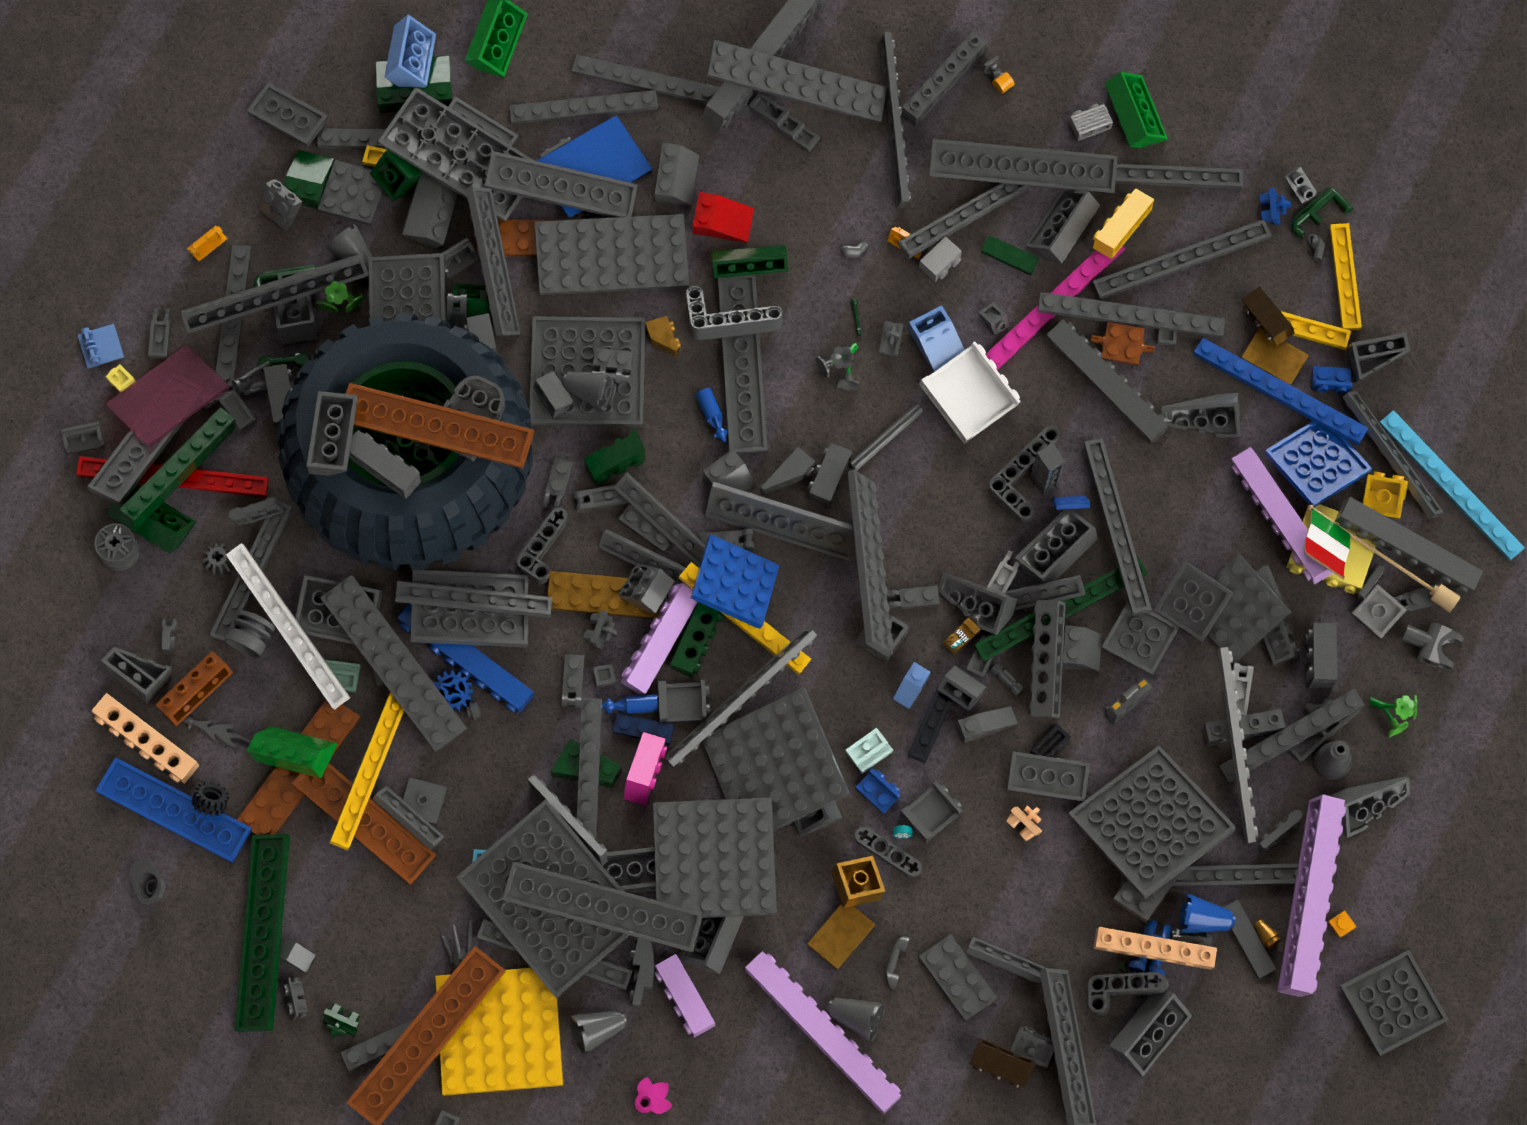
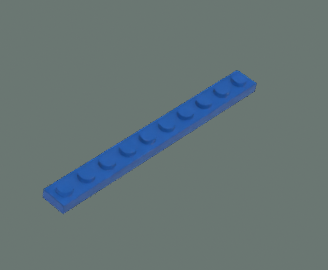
(1280, 391)

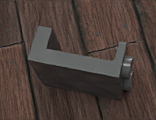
(683, 702)
(931, 812)

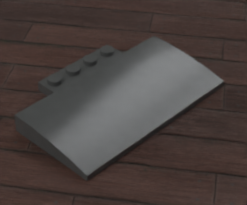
(451, 144)

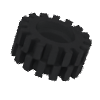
(210, 799)

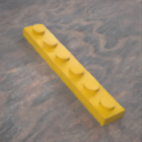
(1345, 277)

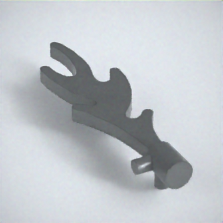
(219, 729)

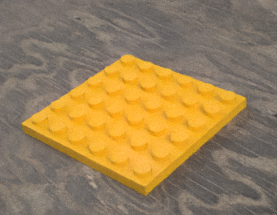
(506, 1040)

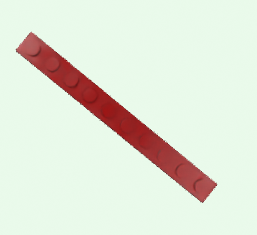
(198, 480)

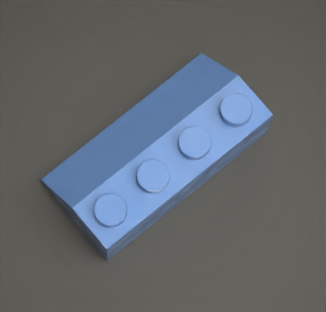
(410, 54)

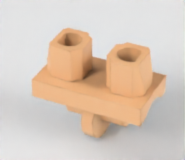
(1019, 816)

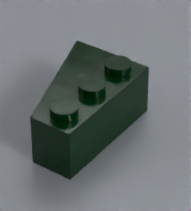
(615, 458)
(568, 766)

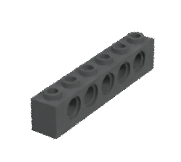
(944, 78)
(1053, 667)

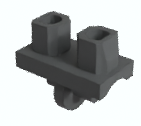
(1300, 184)
(891, 338)
(603, 630)

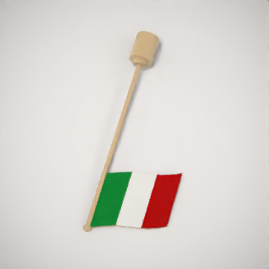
(1330, 545)

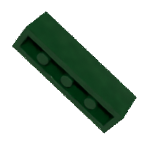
(749, 261)

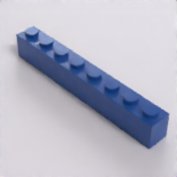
(480, 668)

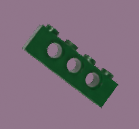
(687, 665)

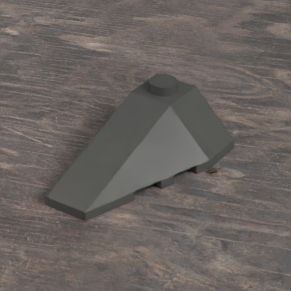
(1369, 801)

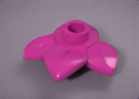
(654, 1094)

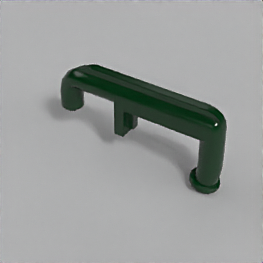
(1316, 205)
(280, 273)

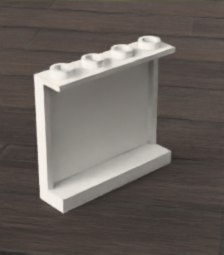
(970, 392)

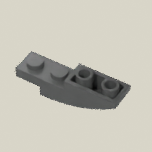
(642, 958)

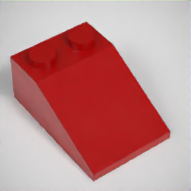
(722, 218)

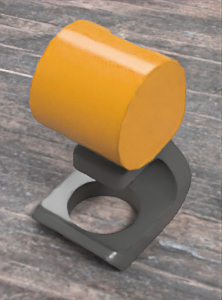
(1001, 81)

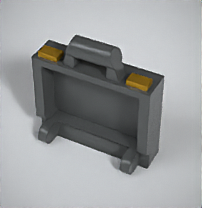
(1128, 701)

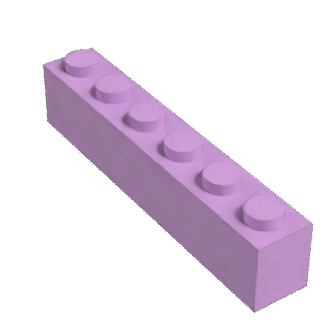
(659, 640)

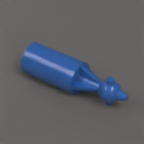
(711, 412)
(633, 704)

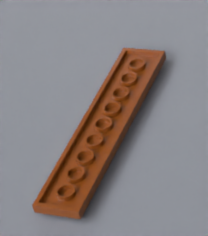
(441, 426)
(426, 1037)

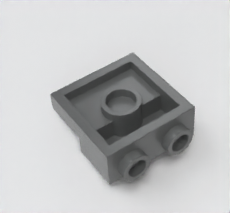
(279, 204)

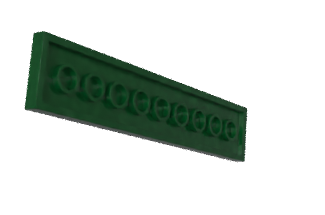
(262, 933)

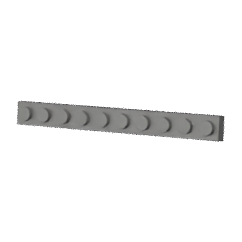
(1238, 752)

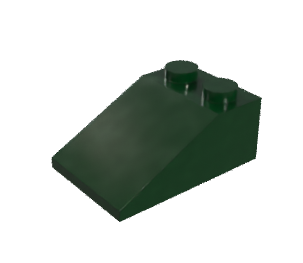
(308, 177)

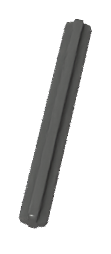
(886, 437)

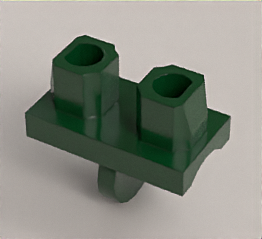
(339, 1024)

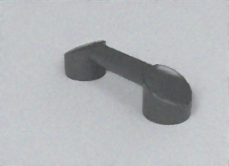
(891, 977)

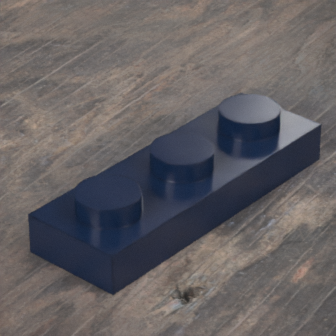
(635, 726)

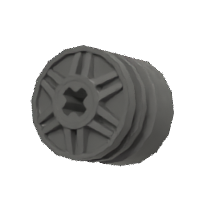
(125, 552)
(250, 631)

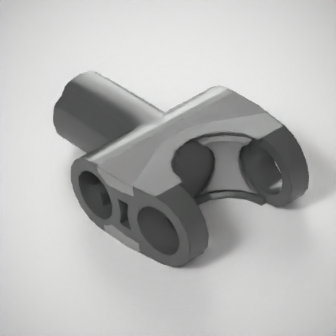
(1431, 644)

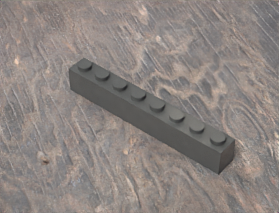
(1107, 381)
(1408, 545)

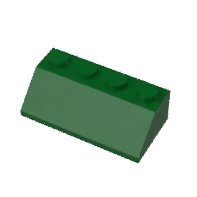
(496, 37)
(1135, 110)
(291, 751)

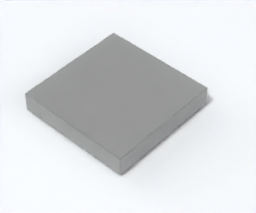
(1379, 611)

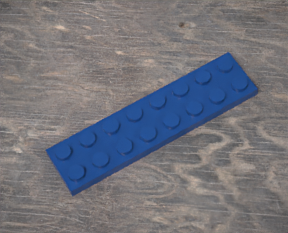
(172, 810)

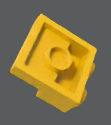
(1385, 494)

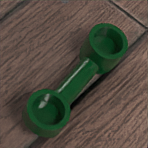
(300, 358)

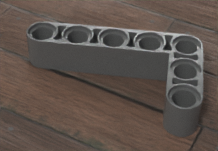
(729, 323)
(1019, 470)

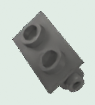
(1201, 938)
(292, 989)

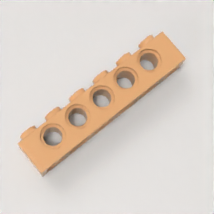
(108, 706)
(1155, 948)

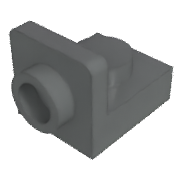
(994, 318)

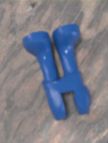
(1139, 964)

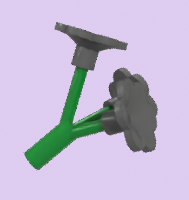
(840, 358)

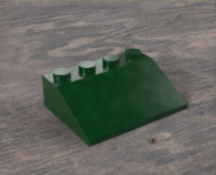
(439, 86)

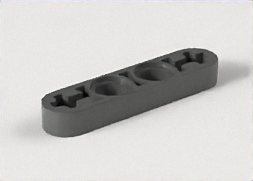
(886, 854)

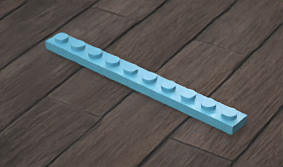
(1451, 485)

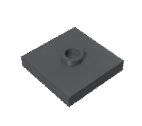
(425, 799)

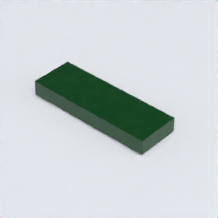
(1009, 255)

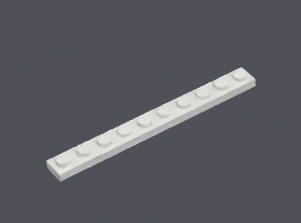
(288, 626)

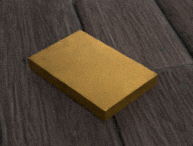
(1279, 361)
(841, 935)

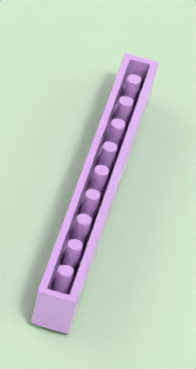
(823, 1033)

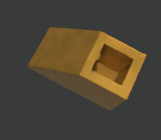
(661, 335)

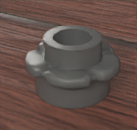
(473, 710)

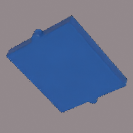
(1071, 502)

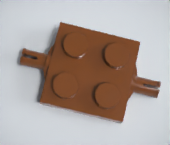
(1122, 343)

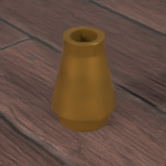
(1267, 935)

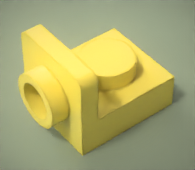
(120, 378)

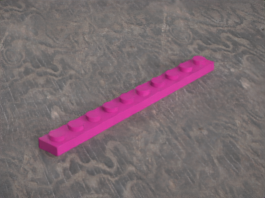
(1036, 321)

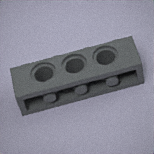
(1253, 726)

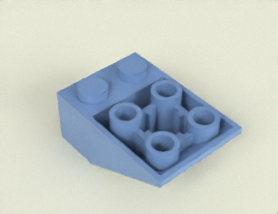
(936, 337)

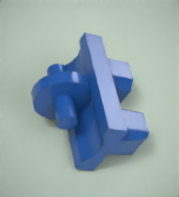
(1271, 199)

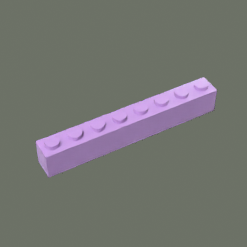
(1278, 510)

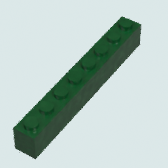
(177, 469)

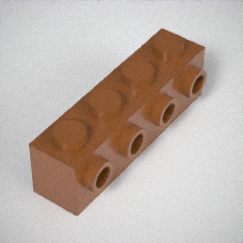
(194, 688)

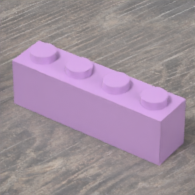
(685, 996)

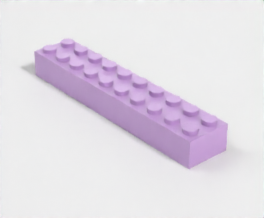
(1311, 896)

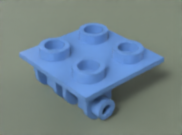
(100, 345)

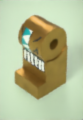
(962, 636)

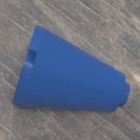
(1204, 916)

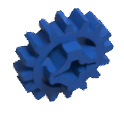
(459, 695)

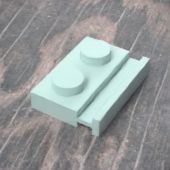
(869, 750)

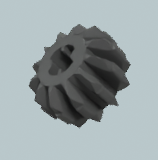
(210, 559)

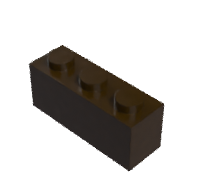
(1267, 316)
(1002, 1063)

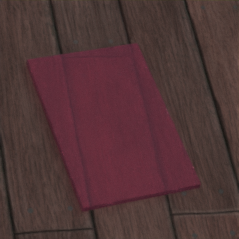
(167, 395)

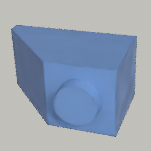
(912, 685)

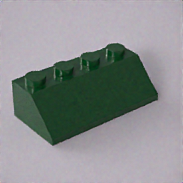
(164, 527)

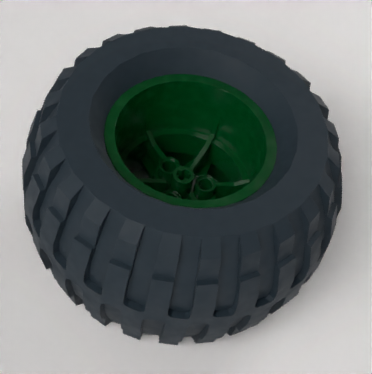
(456, 498)

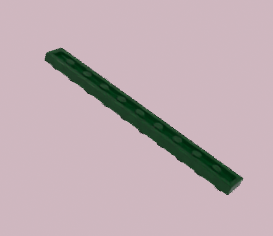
(1023, 628)

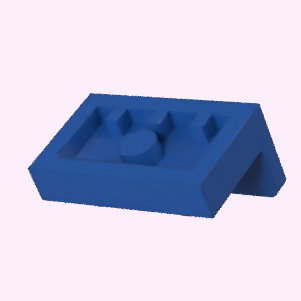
(1331, 379)
(878, 791)

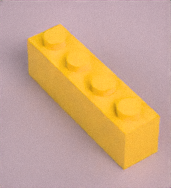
(1123, 223)

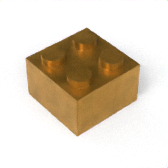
(858, 882)

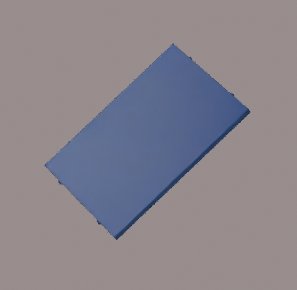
(601, 152)

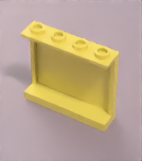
(1356, 563)

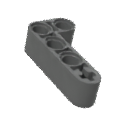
(545, 542)
(1127, 988)

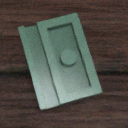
(346, 674)

